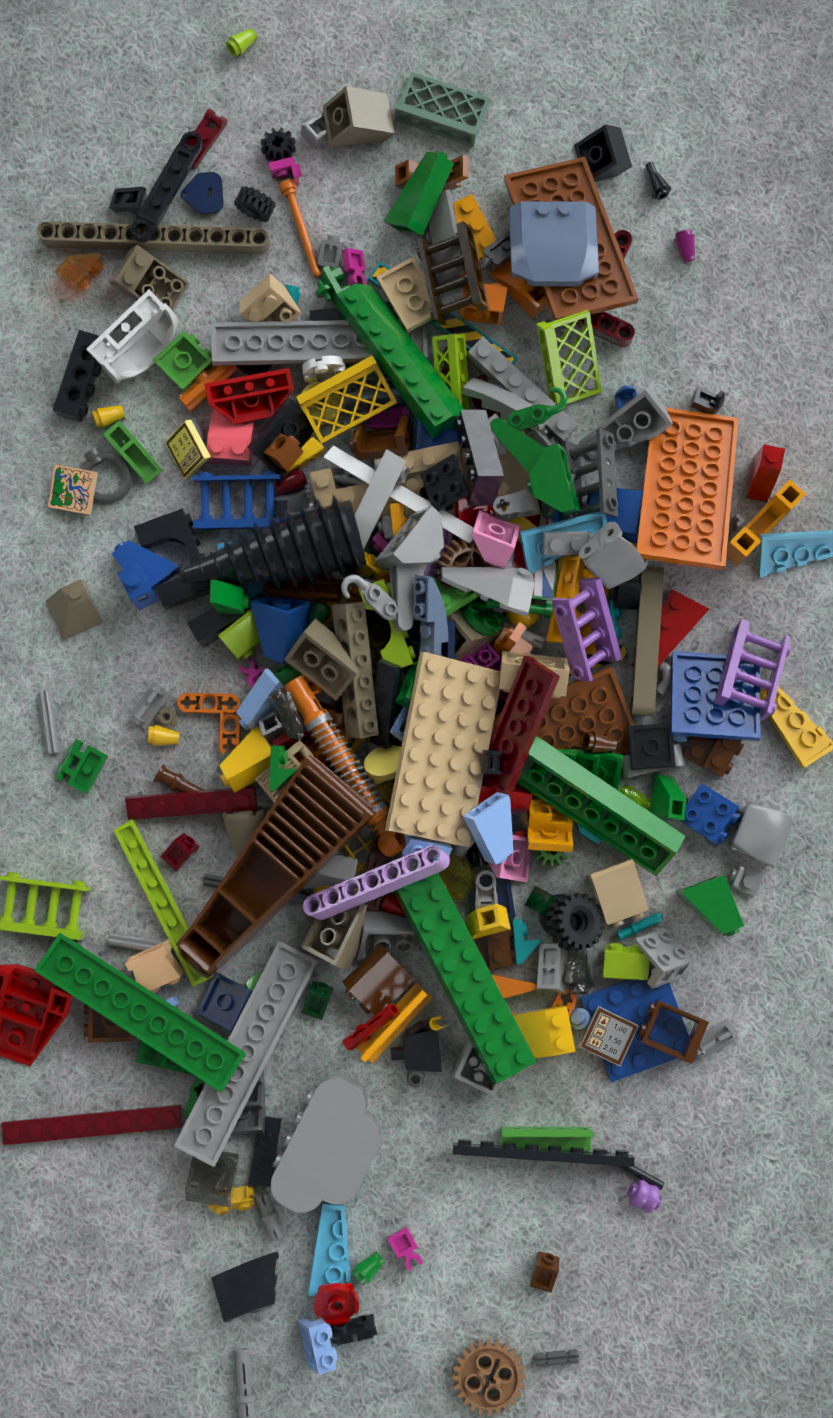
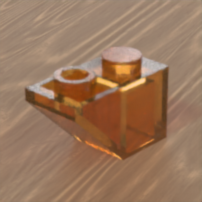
(79, 269)

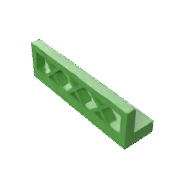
(548, 1135)

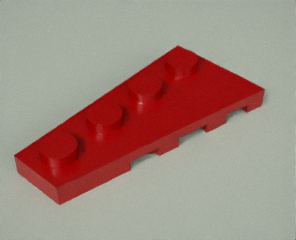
(678, 618)

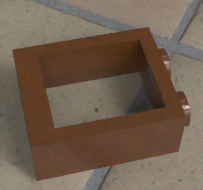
(694, 1038)

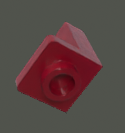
(179, 851)

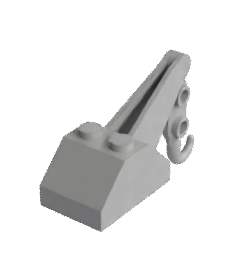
(404, 556)

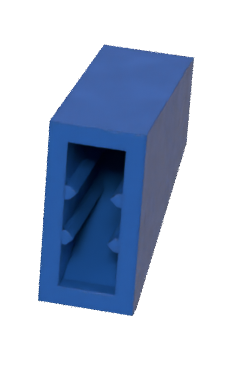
(155, 567)

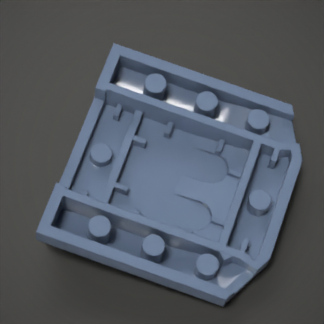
(553, 242)

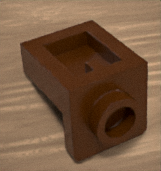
(545, 1271)

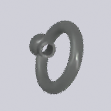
(95, 457)

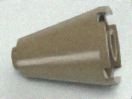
(242, 826)

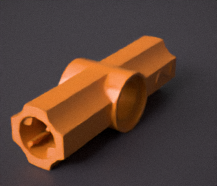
(196, 393)

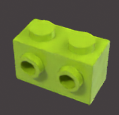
(625, 962)

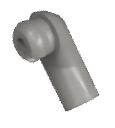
(666, 671)

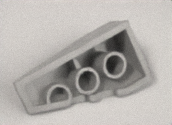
(635, 422)
(334, 872)

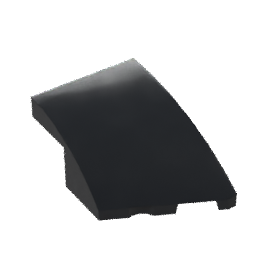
(246, 1287)

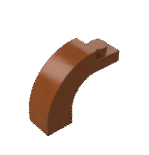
(459, 172)

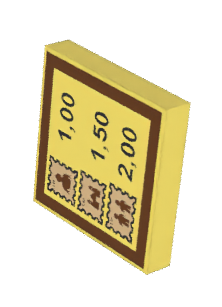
(187, 449)

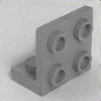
(666, 955)

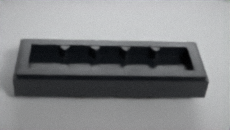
(265, 1152)

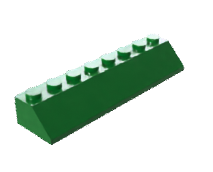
(399, 358)
(599, 807)

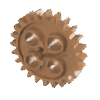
(507, 1385)

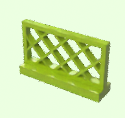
(551, 358)

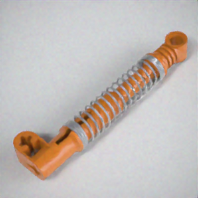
(320, 724)

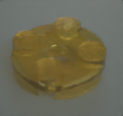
(465, 875)

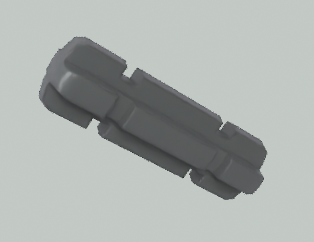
(556, 1358)

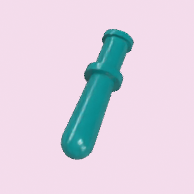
(647, 922)

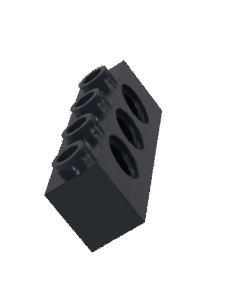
(70, 385)

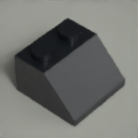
(604, 152)

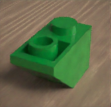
(667, 799)

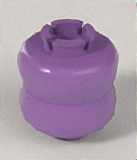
(644, 1196)

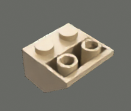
(268, 302)

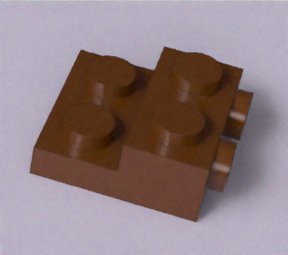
(713, 753)
(496, 949)
(102, 1029)

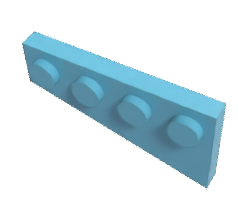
(533, 538)
(792, 549)
(331, 1249)

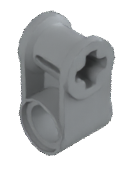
(517, 505)
(485, 893)

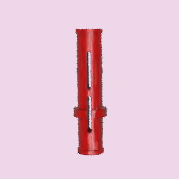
(363, 1032)

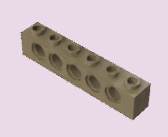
(359, 696)

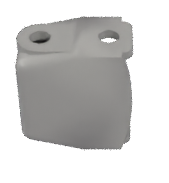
(612, 556)
(761, 833)

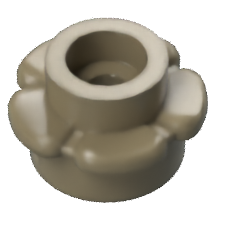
(160, 718)

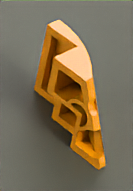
(548, 828)

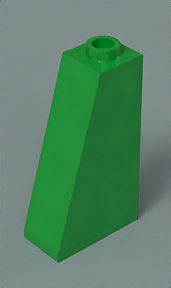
(420, 195)

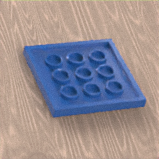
(693, 696)
(631, 1000)

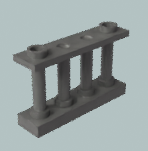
(606, 472)

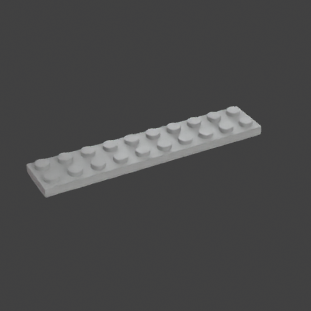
(292, 342)
(256, 1035)

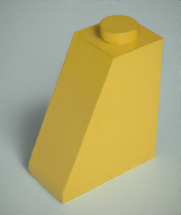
(246, 761)

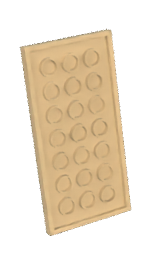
(443, 749)

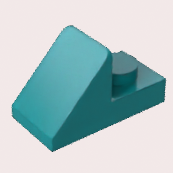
(522, 947)

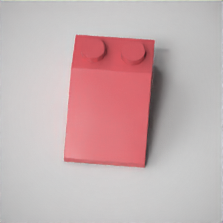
(229, 442)

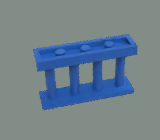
(227, 520)

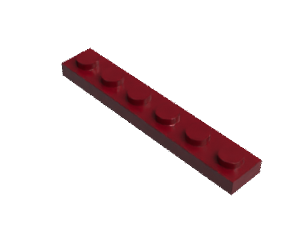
(191, 803)

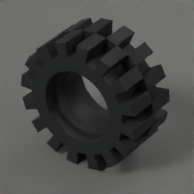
(254, 204)

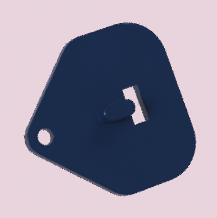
(198, 195)

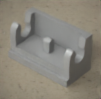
(551, 968)

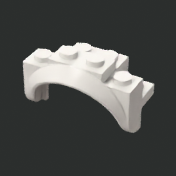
(135, 338)

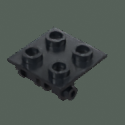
(444, 483)

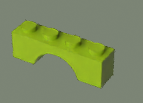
(397, 648)

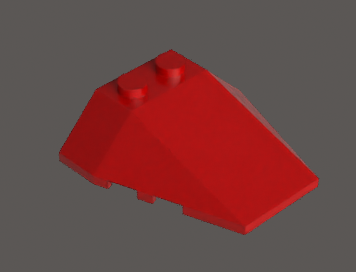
(28, 1012)

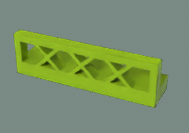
(457, 361)

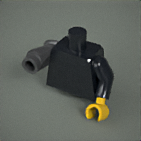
(420, 1050)

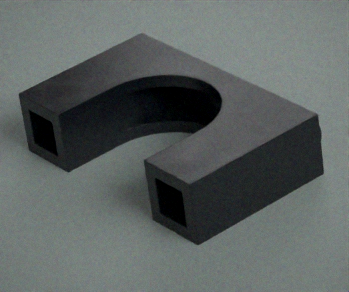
(174, 528)

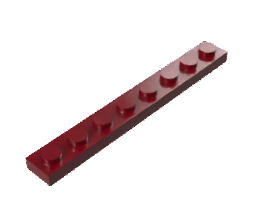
(91, 1124)

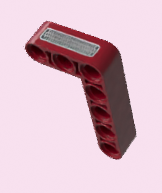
(616, 324)

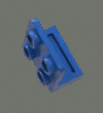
(711, 814)

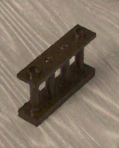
(472, 277)

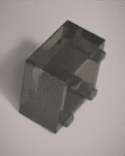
(210, 1183)

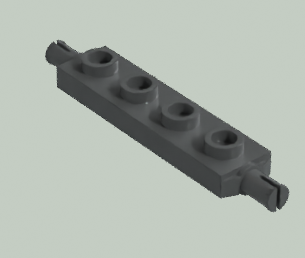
(497, 252)

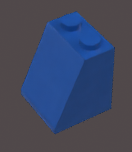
(628, 511)
(279, 624)

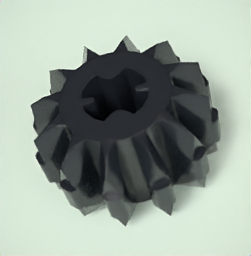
(278, 137)

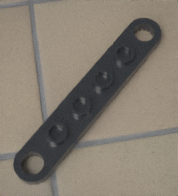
(166, 186)

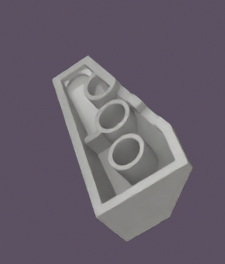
(507, 586)
(388, 930)

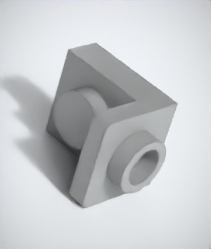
(330, 251)
(745, 880)

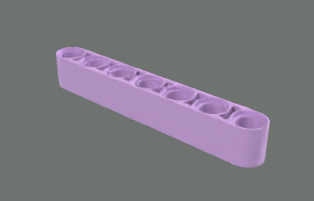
(385, 884)

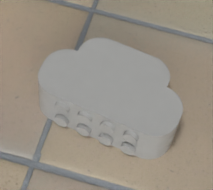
(329, 1147)

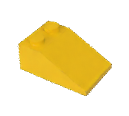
(547, 1031)

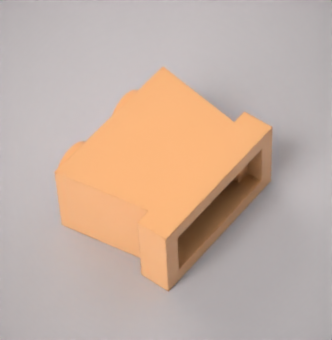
(155, 967)

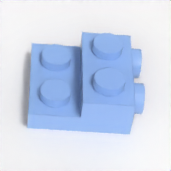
(317, 1345)

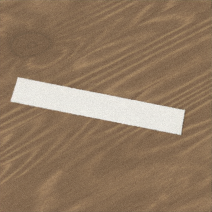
(378, 494)

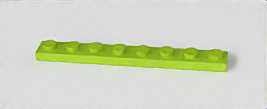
(156, 890)

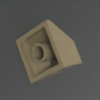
(73, 609)

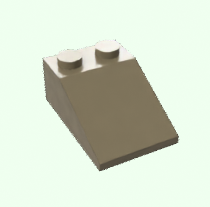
(322, 660)
(337, 936)

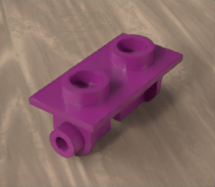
(386, 420)

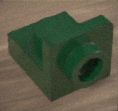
(317, 1000)

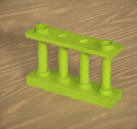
(50, 927)

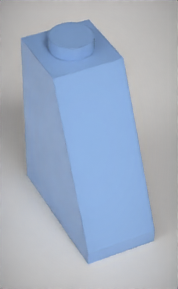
(257, 701)
(492, 827)

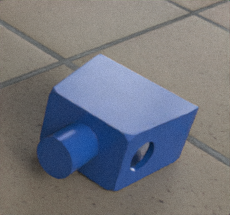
(137, 585)

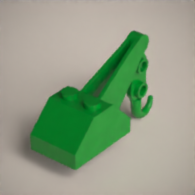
(546, 466)

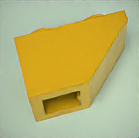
(487, 921)

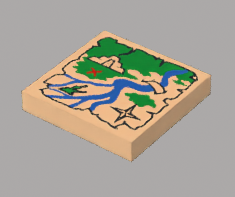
(72, 489)

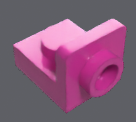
(283, 168)

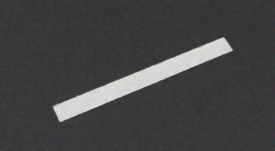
(399, 492)

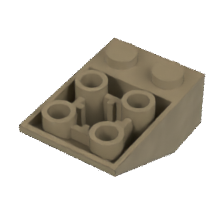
(144, 272)

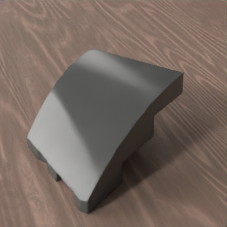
(253, 1115)

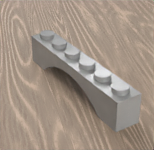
(502, 371)

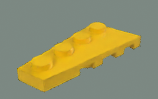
(798, 732)

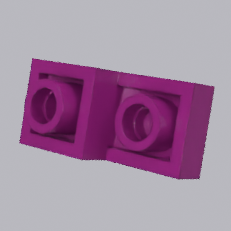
(483, 657)

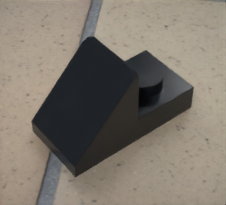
(128, 199)
(628, 595)

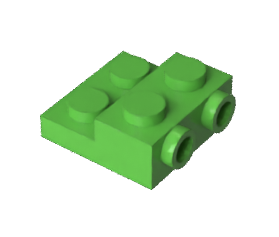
(184, 360)

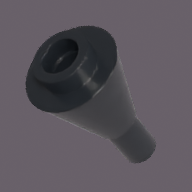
(659, 187)

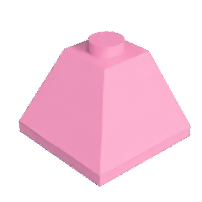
(495, 538)
(517, 863)

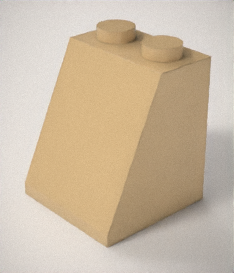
(618, 892)

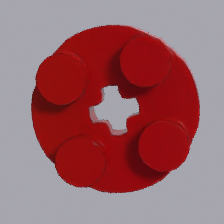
(336, 1292)

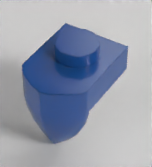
(624, 395)

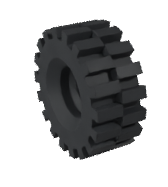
(587, 918)

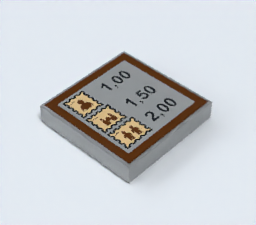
(608, 1036)

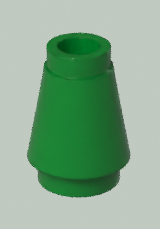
(368, 1268)

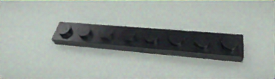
(533, 1152)

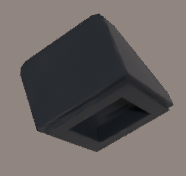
(519, 819)

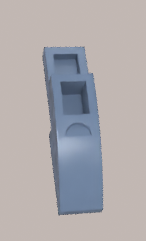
(431, 612)

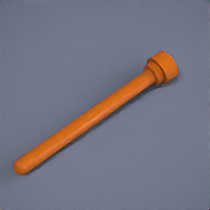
(288, 189)

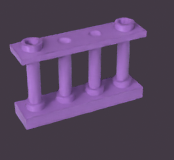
(601, 625)
(732, 672)

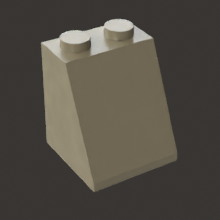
(358, 117)
(466, 637)

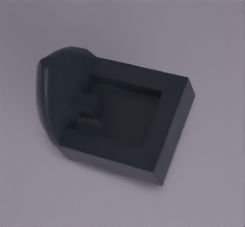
(707, 401)

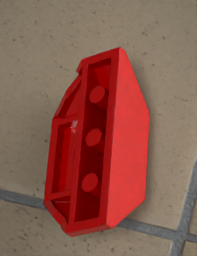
(250, 396)

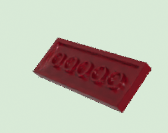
(520, 722)

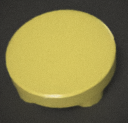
(382, 763)

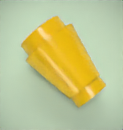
(107, 415)
(162, 736)

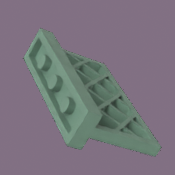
(437, 122)

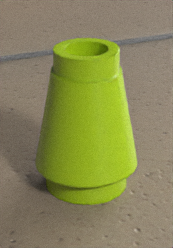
(240, 42)

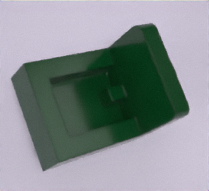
(540, 900)

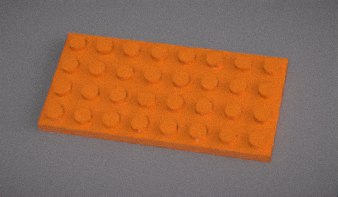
(689, 490)

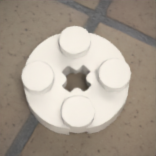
(322, 369)

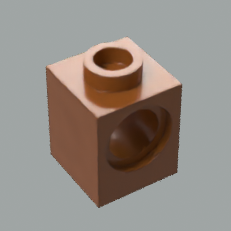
(284, 451)

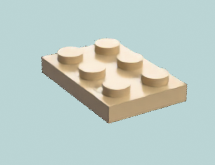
(407, 293)

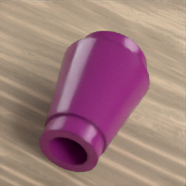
(686, 245)

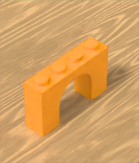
(764, 522)

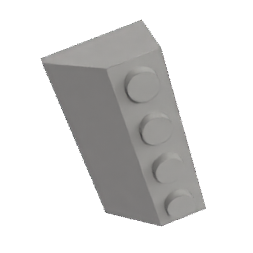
(441, 227)

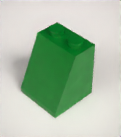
(714, 904)

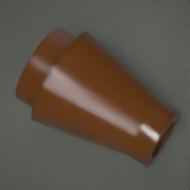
(595, 742)

